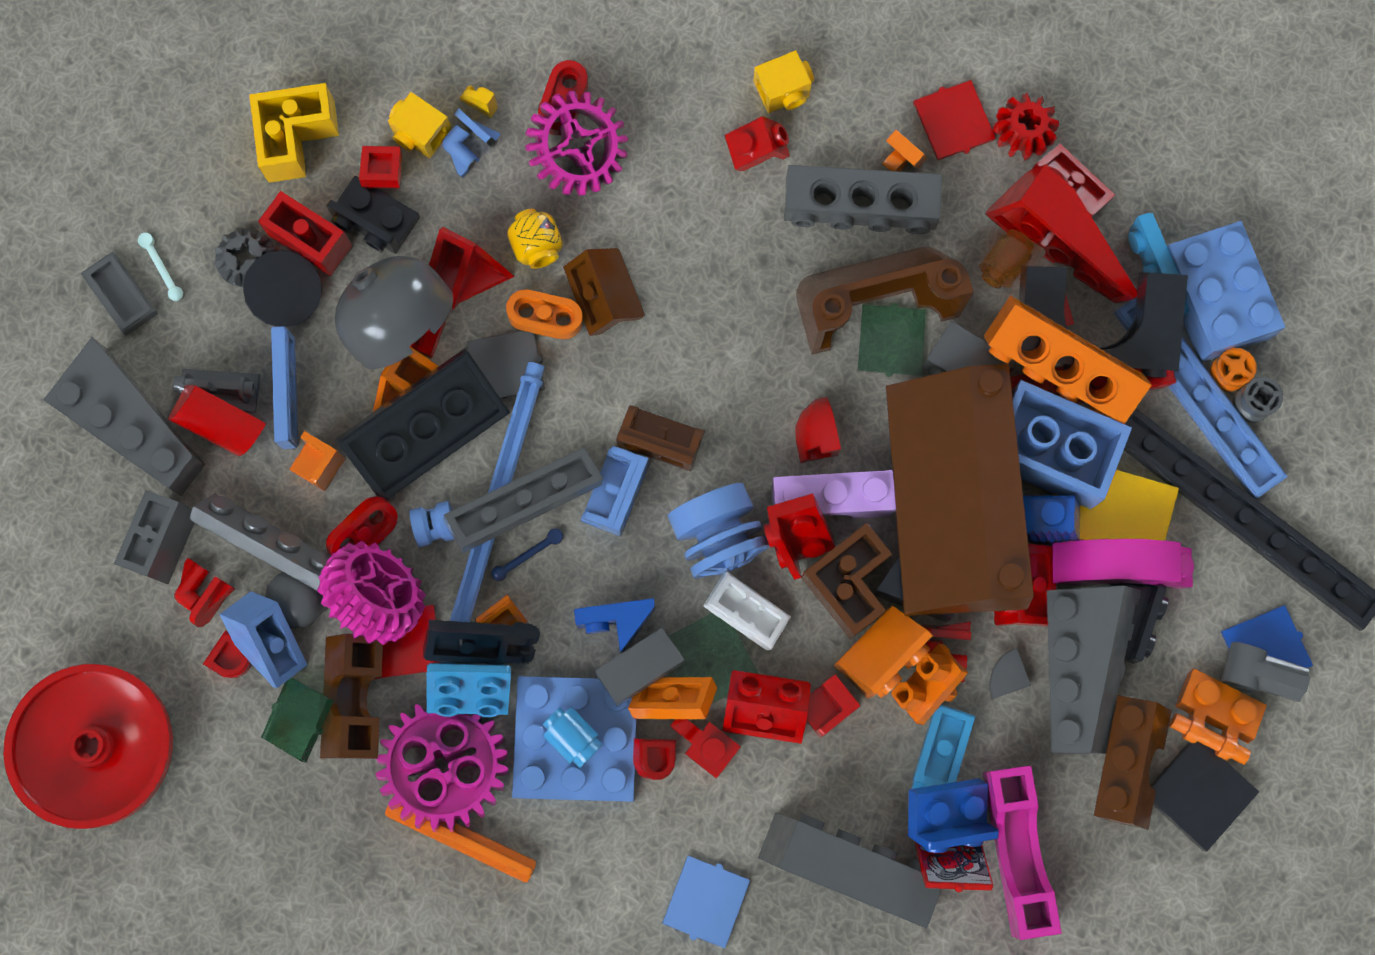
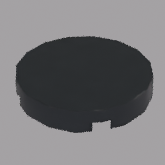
(282, 289)

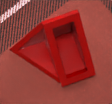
(465, 266)

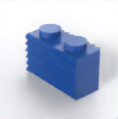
(1052, 518)

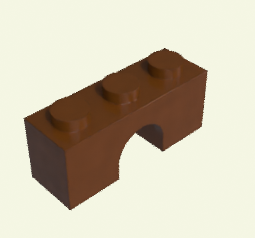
(348, 671)
(1135, 735)

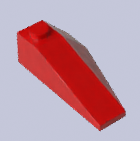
(1056, 219)

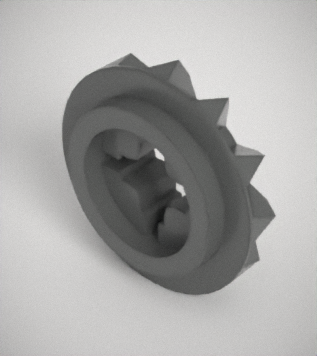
(229, 265)

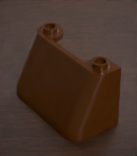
(931, 275)

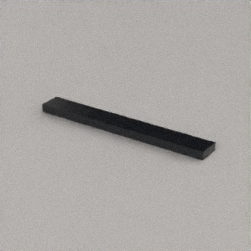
(1250, 521)

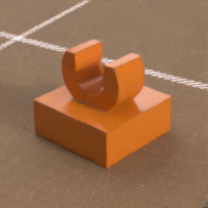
(903, 152)

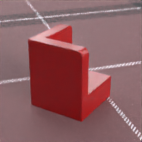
(830, 706)

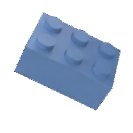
(1225, 292)
(1066, 445)

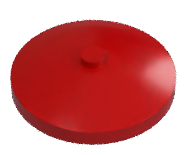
(88, 746)

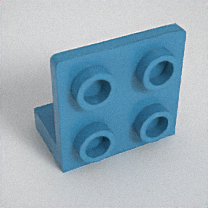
(468, 689)

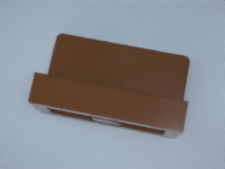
(603, 289)

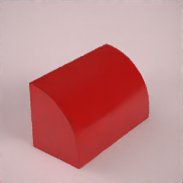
(216, 420)

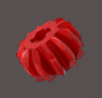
(1014, 131)

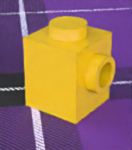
(783, 82)
(418, 125)

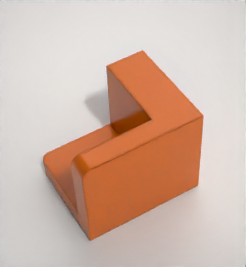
(317, 462)

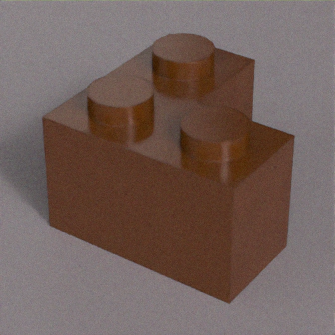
(839, 583)

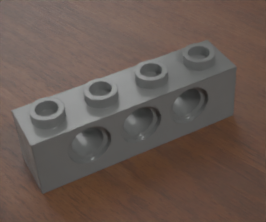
(919, 190)

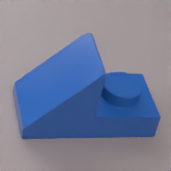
(628, 617)

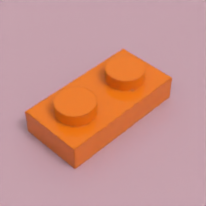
(674, 699)

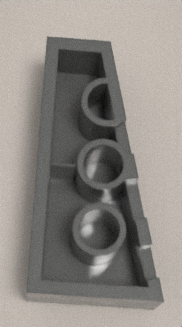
(116, 411)
(1086, 663)
(848, 868)

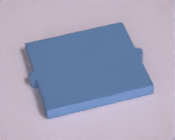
(706, 901)

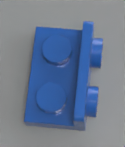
(950, 815)

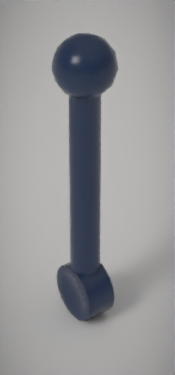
(554, 537)

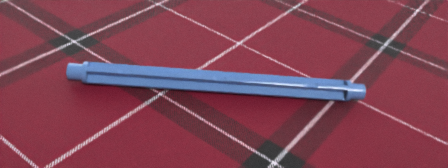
(502, 475)

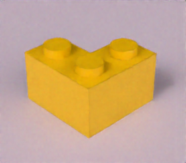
(284, 121)

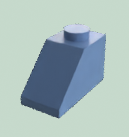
(264, 637)

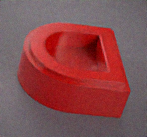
(227, 659)
(654, 757)

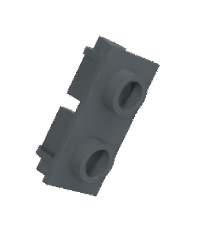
(232, 387)

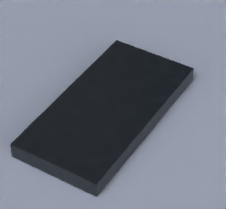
(422, 425)

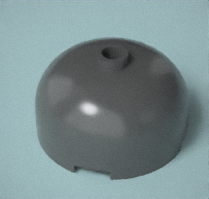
(391, 309)

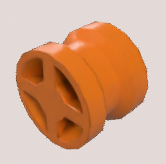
(1239, 363)

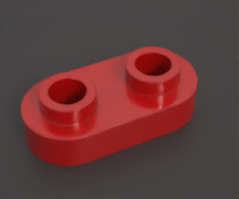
(560, 73)
(360, 528)

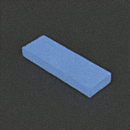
(284, 388)

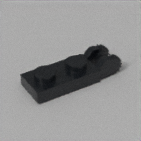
(480, 642)

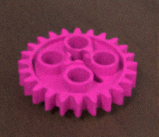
(457, 798)

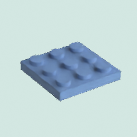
(543, 772)

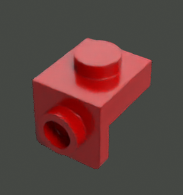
(757, 143)

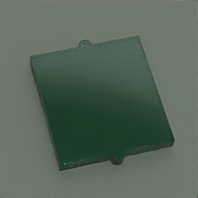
(891, 340)
(297, 719)

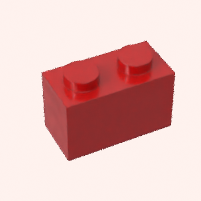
(305, 233)

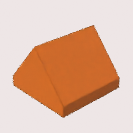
(502, 612)

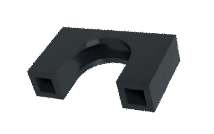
(1157, 327)

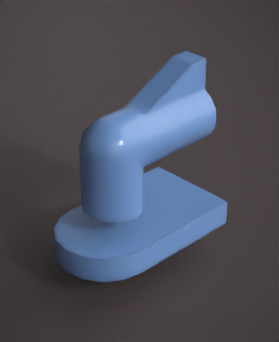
(454, 141)

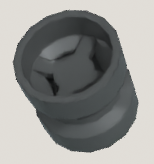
(1251, 404)

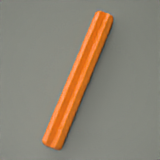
(474, 846)

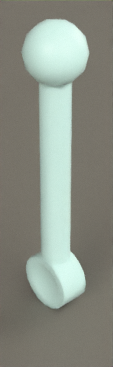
(146, 241)

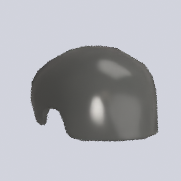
(297, 600)

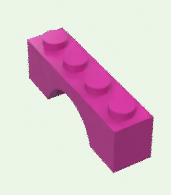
(1025, 885)

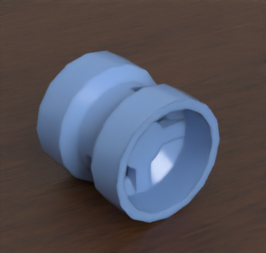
(422, 526)

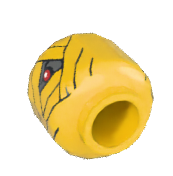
(535, 238)

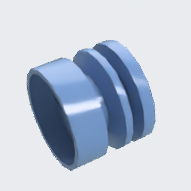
(717, 527)

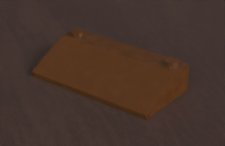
(959, 493)

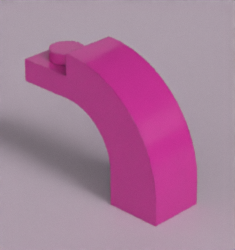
(1122, 562)

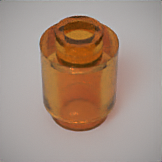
(1005, 259)

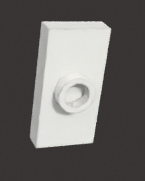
(747, 611)

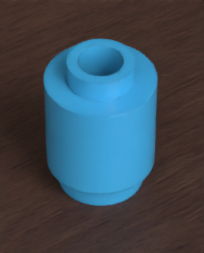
(571, 736)

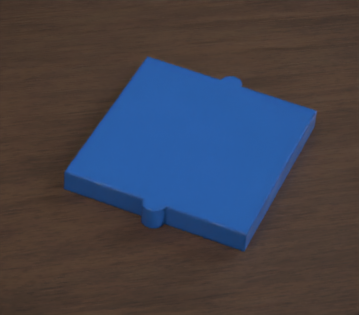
(1272, 633)

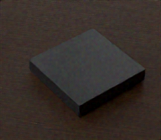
(1201, 794)

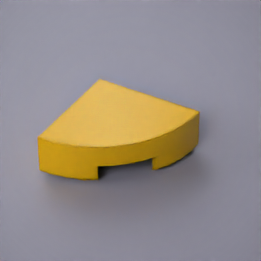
(481, 100)

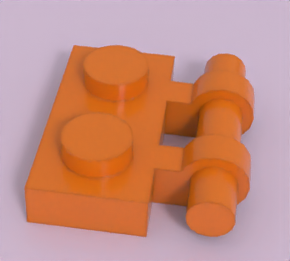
(1221, 707)

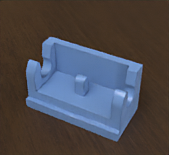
(614, 500)

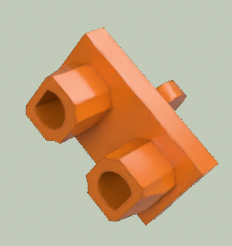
(930, 684)

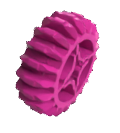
(582, 159)
(371, 592)

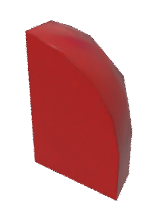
(817, 432)

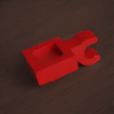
(708, 747)

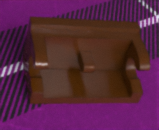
(660, 438)

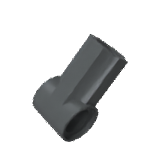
(1254, 670)

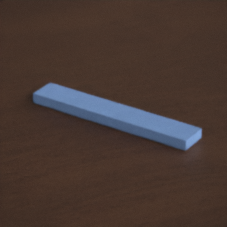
(1218, 419)

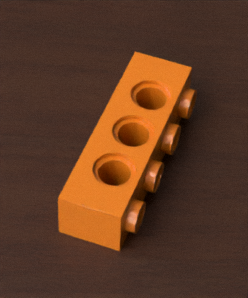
(1018, 321)

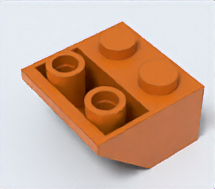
(882, 652)

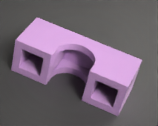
(850, 494)

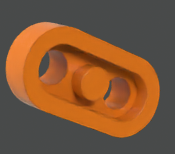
(546, 312)

